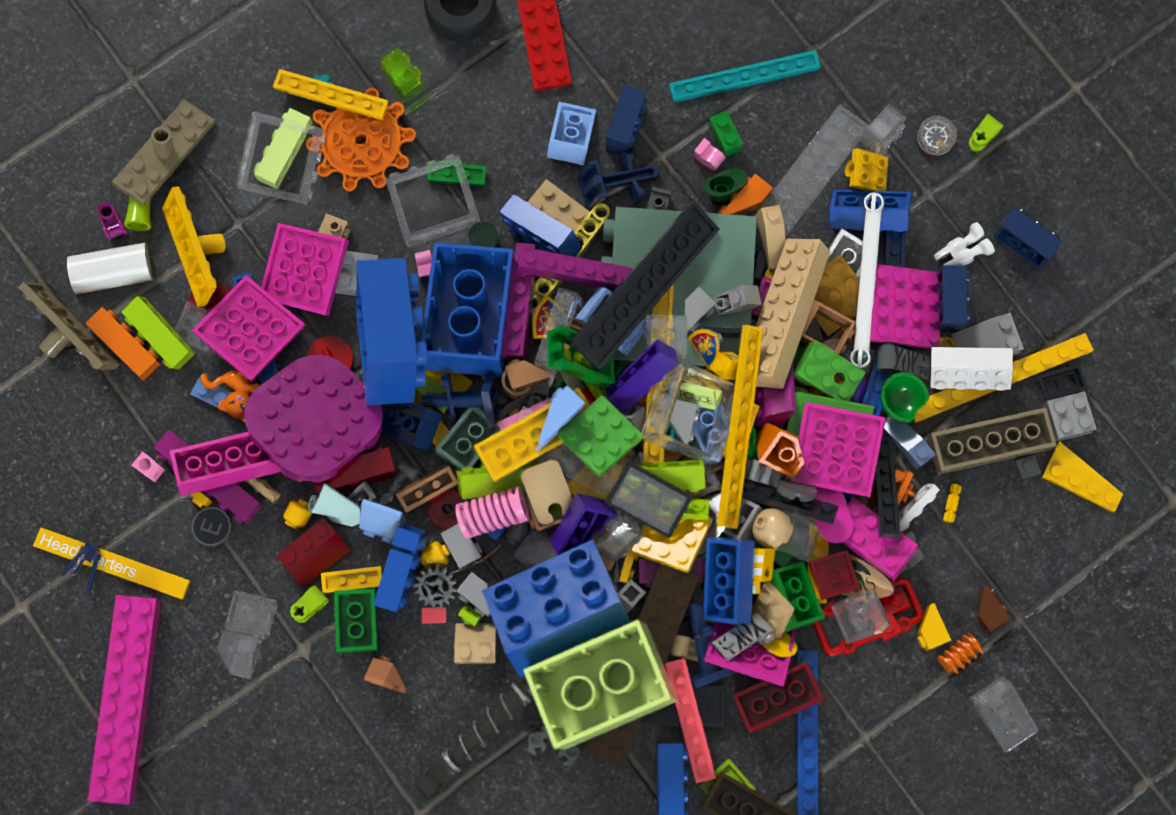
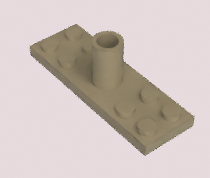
(163, 152)
(66, 329)

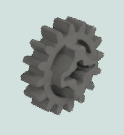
(441, 590)

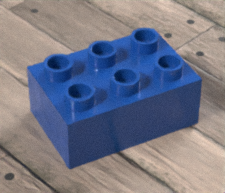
(467, 308)
(389, 331)
(555, 606)

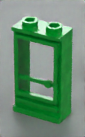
(555, 350)

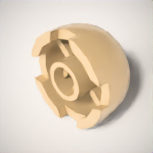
(772, 528)

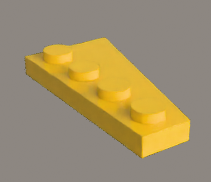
(1079, 478)

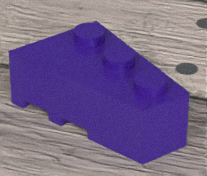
(581, 522)

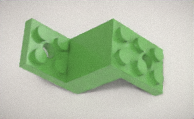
(817, 366)

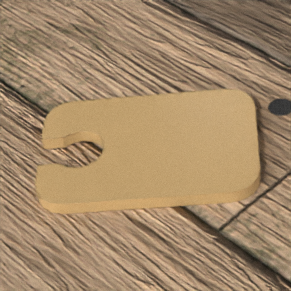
(545, 486)

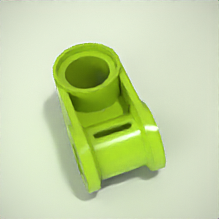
(985, 132)
(310, 603)

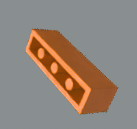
(119, 340)

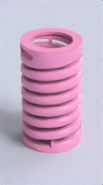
(489, 507)

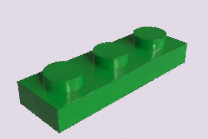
(475, 175)

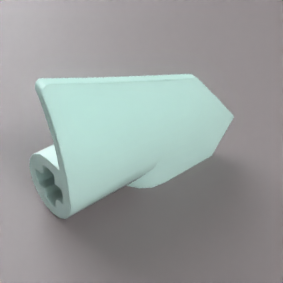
(335, 506)

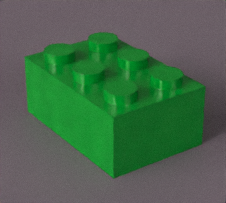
(798, 591)
(356, 621)

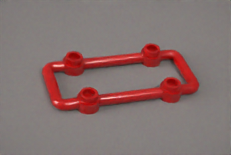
(904, 622)

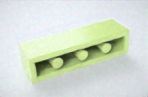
(281, 151)

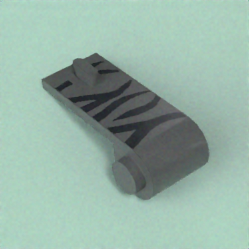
(897, 359)

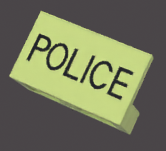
(700, 395)

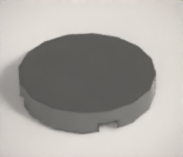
(792, 489)

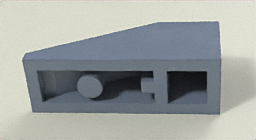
(908, 442)

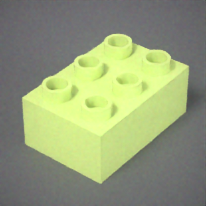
(600, 685)

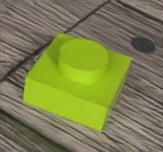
(469, 616)

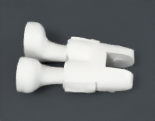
(963, 255)

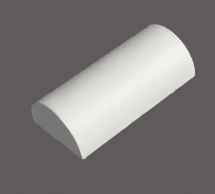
(109, 268)

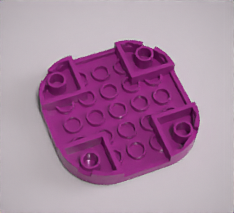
(312, 418)

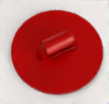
(332, 347)

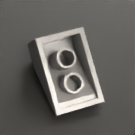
(992, 333)

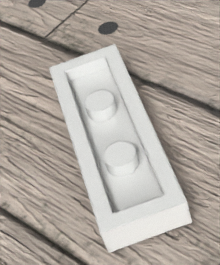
(916, 505)

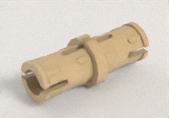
(262, 487)

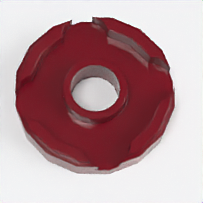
(435, 509)

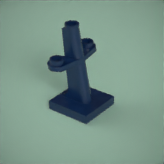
(595, 185)
(468, 399)
(701, 632)

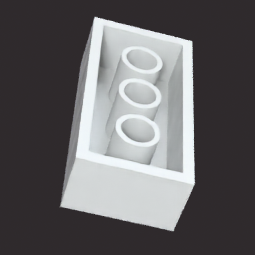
(971, 368)

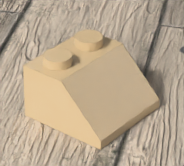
(475, 643)

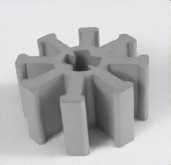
(762, 473)

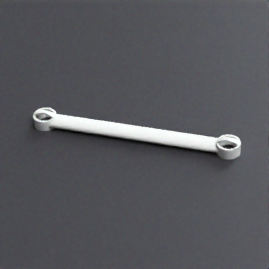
(867, 279)

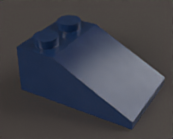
(410, 424)

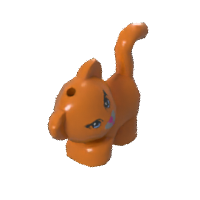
(237, 400)

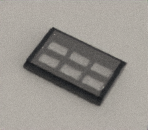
(649, 499)

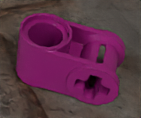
(112, 224)

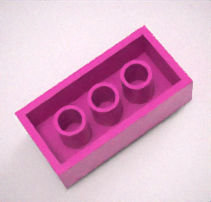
(884, 554)

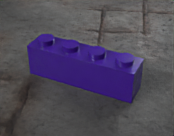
(642, 375)

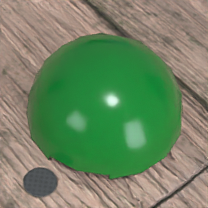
(903, 396)

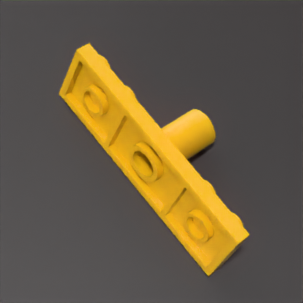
(192, 247)

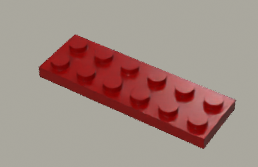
(544, 44)

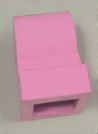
(708, 155)
(423, 262)
(148, 467)

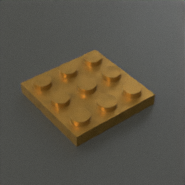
(837, 291)

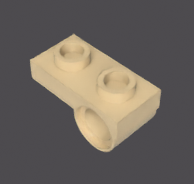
(684, 648)

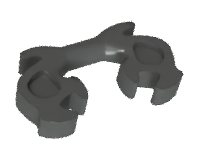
(536, 740)

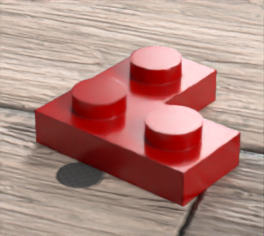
(893, 605)

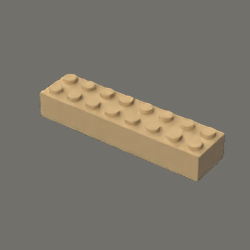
(788, 307)

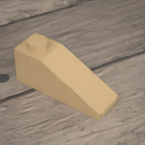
(772, 233)

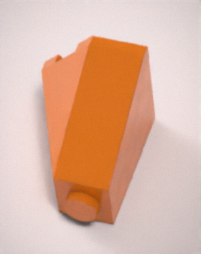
(779, 450)

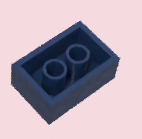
(626, 120)
(1027, 238)
(953, 298)

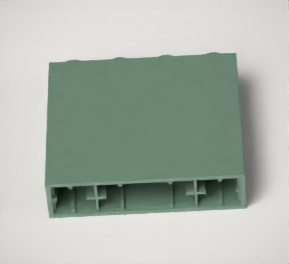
(717, 269)

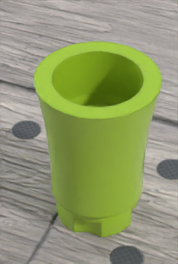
(138, 216)

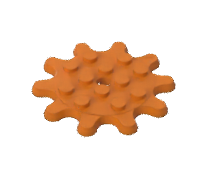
(367, 159)

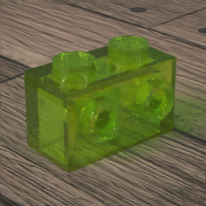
(401, 71)

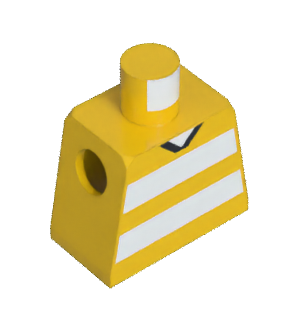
(762, 567)

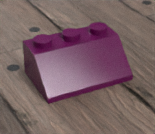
(776, 404)

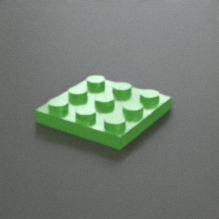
(600, 436)

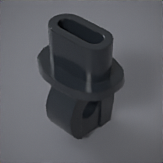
(760, 261)

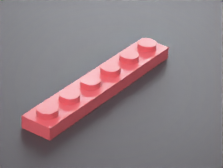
(690, 721)

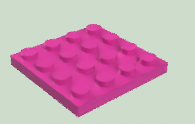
(304, 268)
(905, 307)
(248, 328)
(839, 449)
(752, 661)

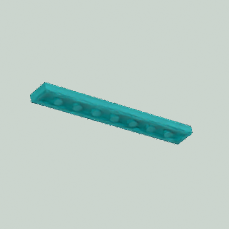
(744, 76)

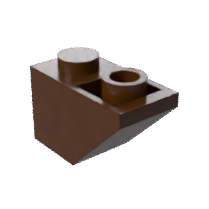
(989, 610)

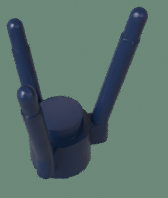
(87, 552)

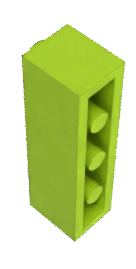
(158, 333)
(683, 474)
(478, 483)

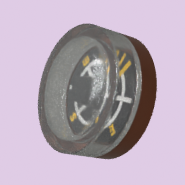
(936, 136)

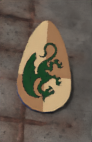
(870, 578)

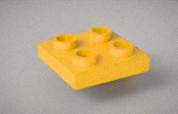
(867, 170)

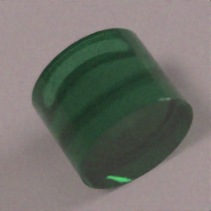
(483, 235)

